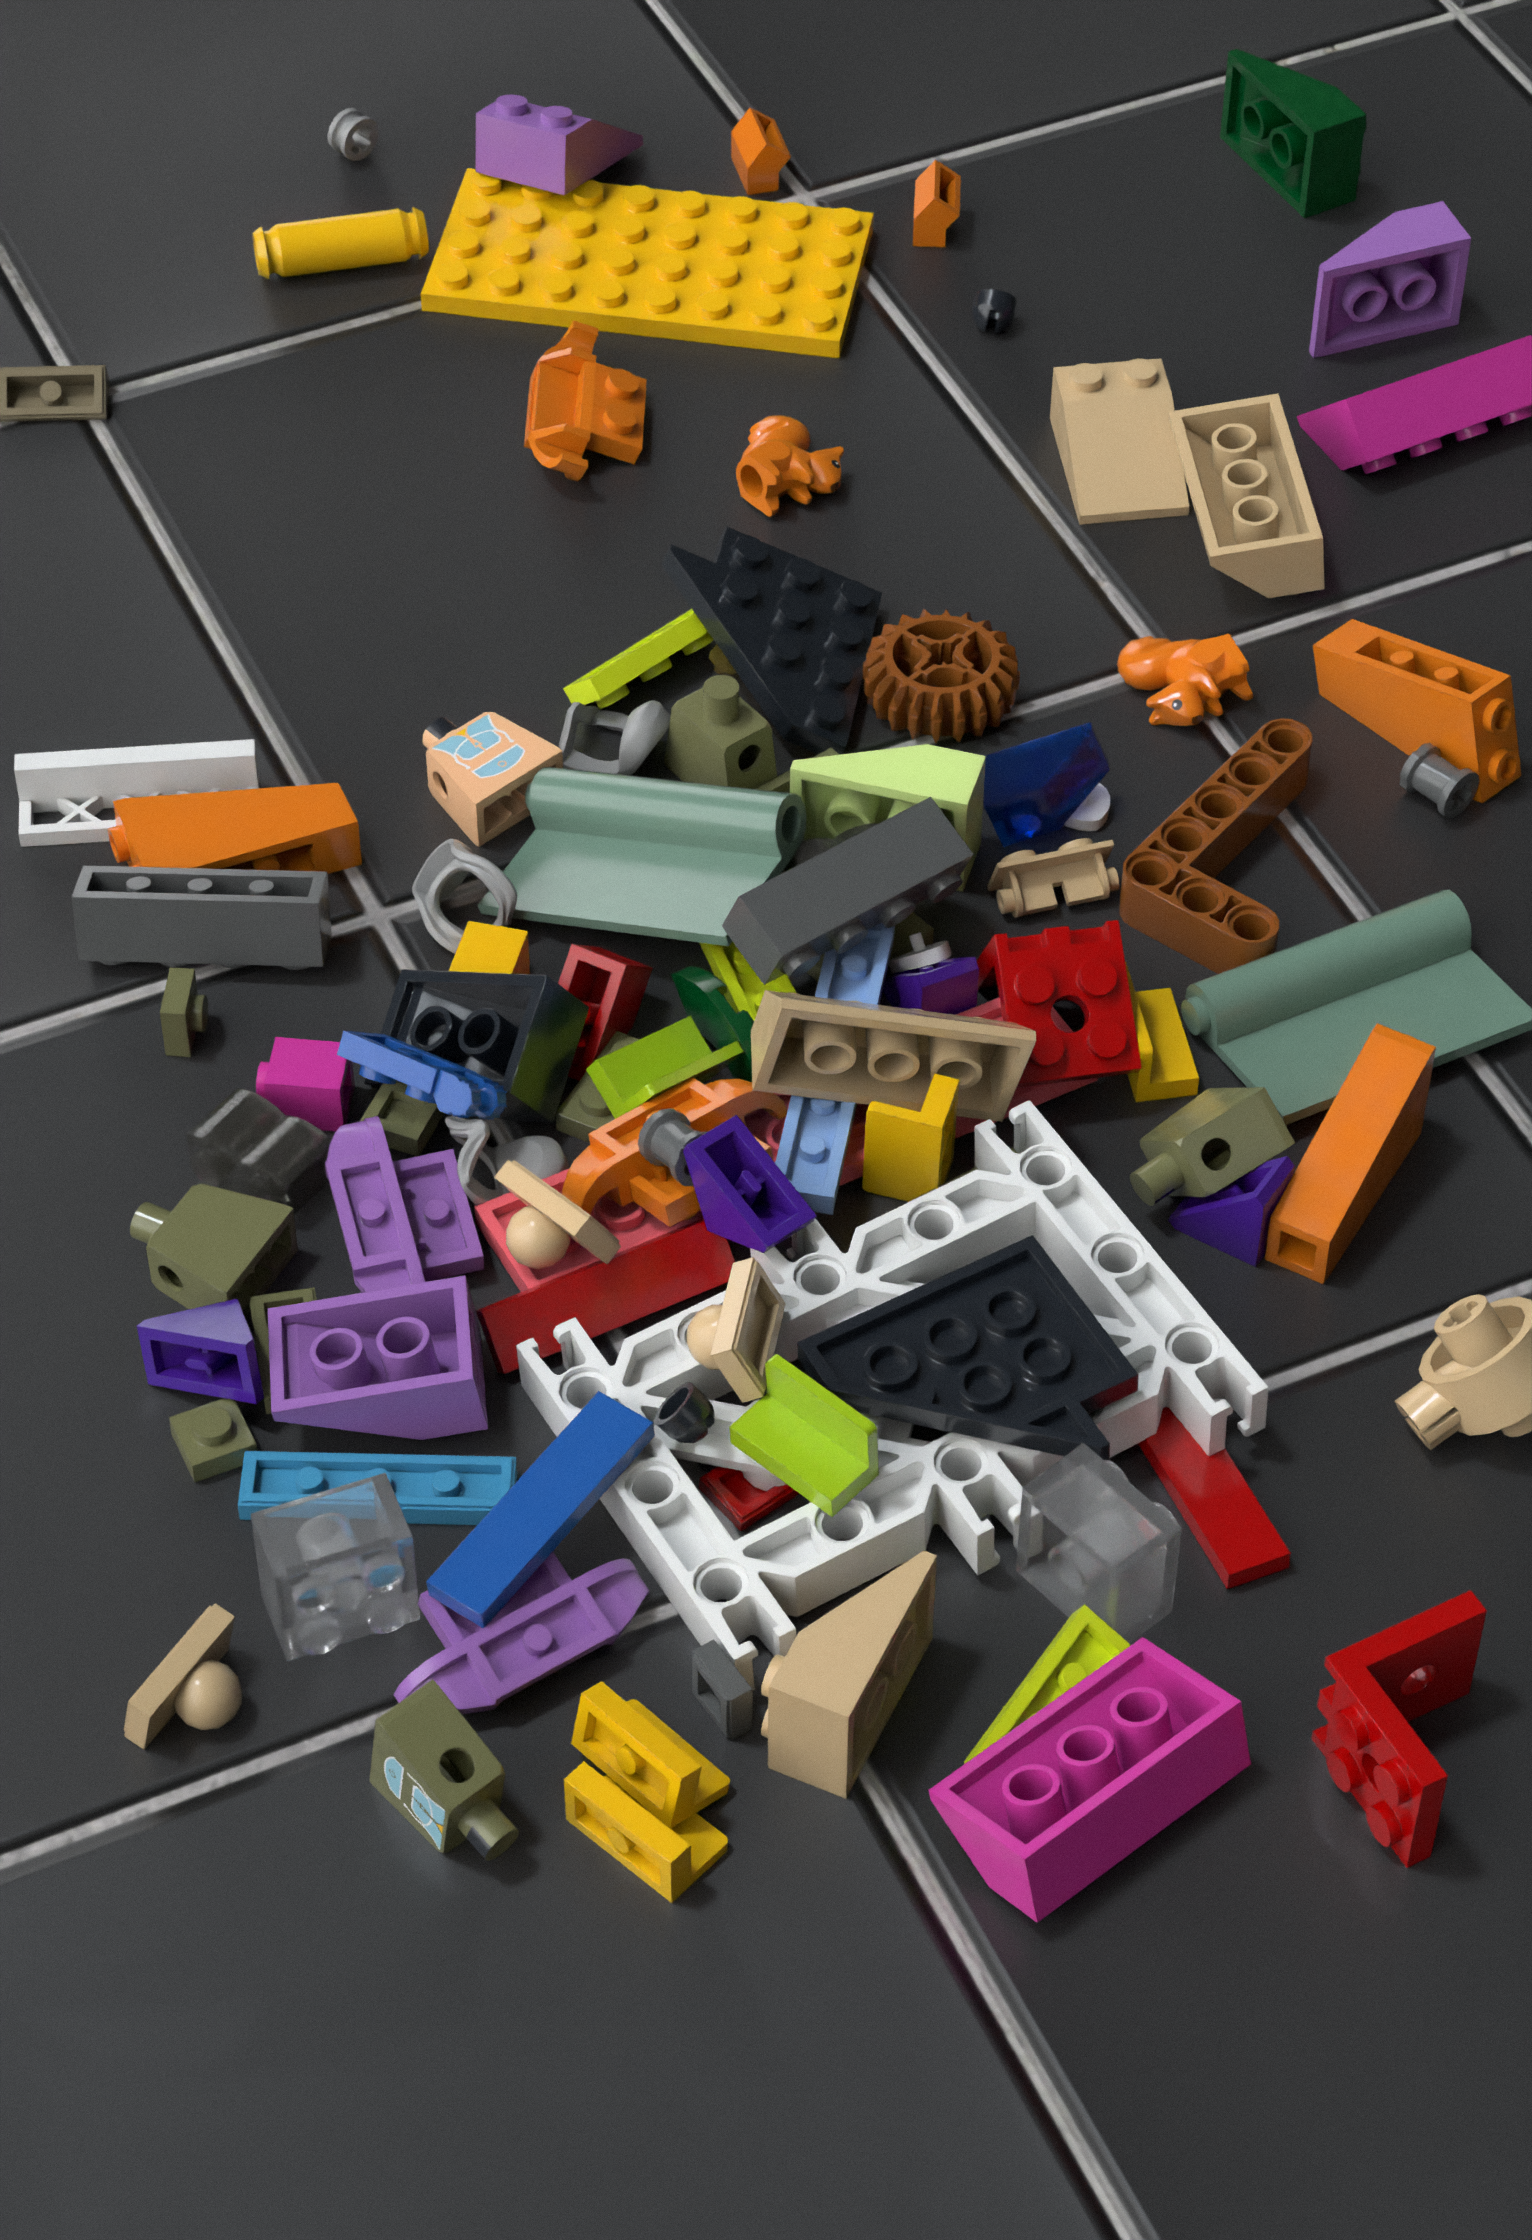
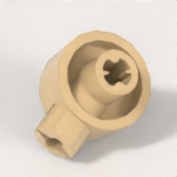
(1474, 1372)

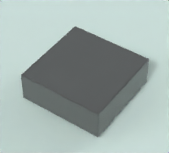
(721, 1690)

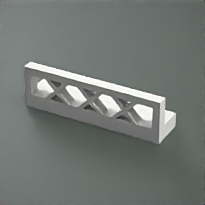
(90, 780)

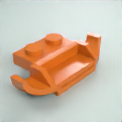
(582, 406)
(618, 1170)

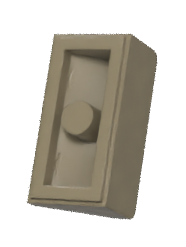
(54, 393)

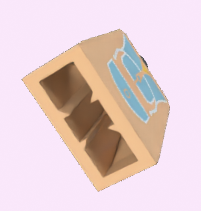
(484, 771)

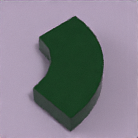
(714, 1017)

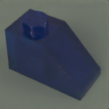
(1042, 782)

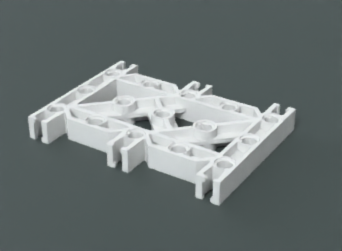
(796, 1559)

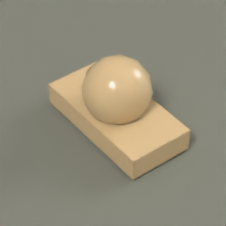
(543, 1229)
(741, 1331)
(188, 1683)

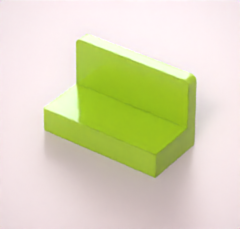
(656, 1065)
(808, 1438)

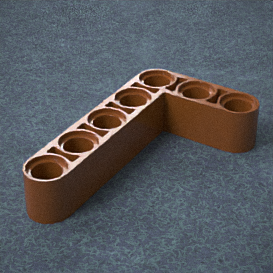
(1171, 874)

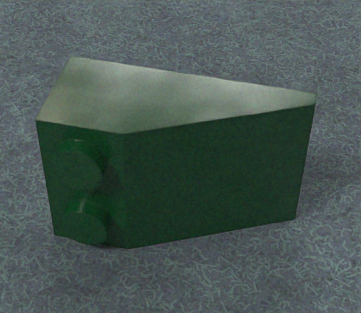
(1293, 132)

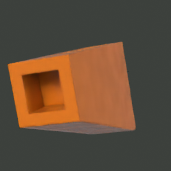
(1423, 697)
(239, 829)
(1352, 1154)

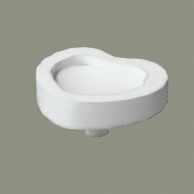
(1092, 812)
(921, 955)

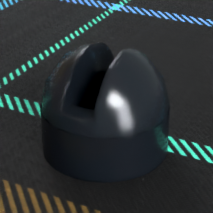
(993, 308)
(686, 1414)

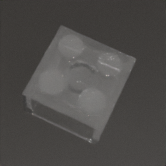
(1098, 1543)
(336, 1566)

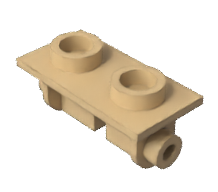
(1031, 877)

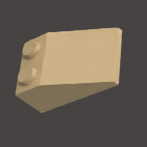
(1118, 441)
(847, 1677)

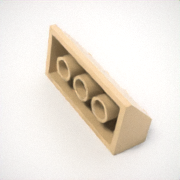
(1251, 495)
(885, 1053)

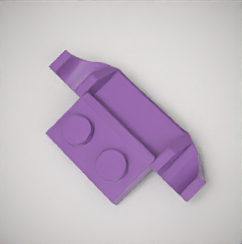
(402, 1216)
(531, 1637)

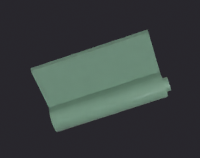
(647, 852)
(1309, 1009)

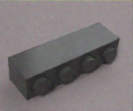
(847, 891)
(202, 916)

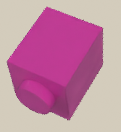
(308, 1081)

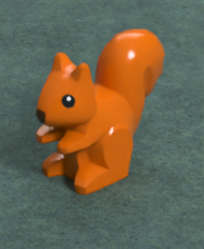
(780, 465)
(1191, 671)

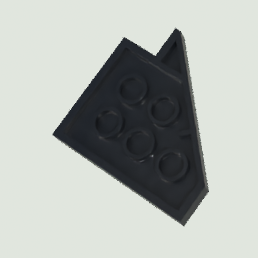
(786, 631)
(981, 1354)

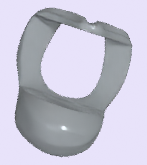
(639, 736)
(443, 874)
(536, 1153)

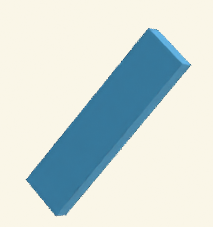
(426, 1486)

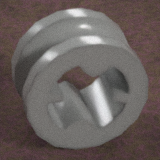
(353, 134)

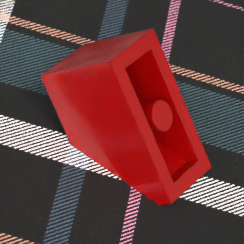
(611, 989)

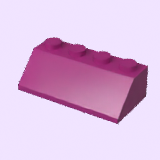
(1425, 407)
(1093, 1776)

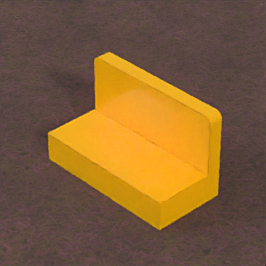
(1163, 1048)
(908, 1148)
(645, 1756)
(631, 1834)

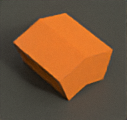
(758, 152)
(935, 204)

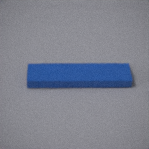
(540, 1509)

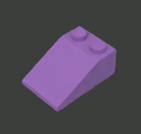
(546, 144)
(1392, 281)
(381, 1362)

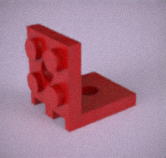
(1074, 967)
(1368, 1711)

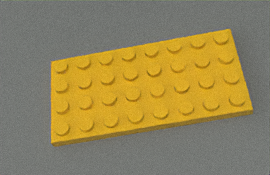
(652, 264)

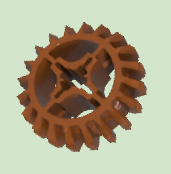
(941, 675)

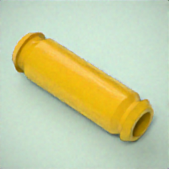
(340, 242)

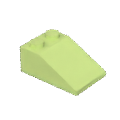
(881, 783)

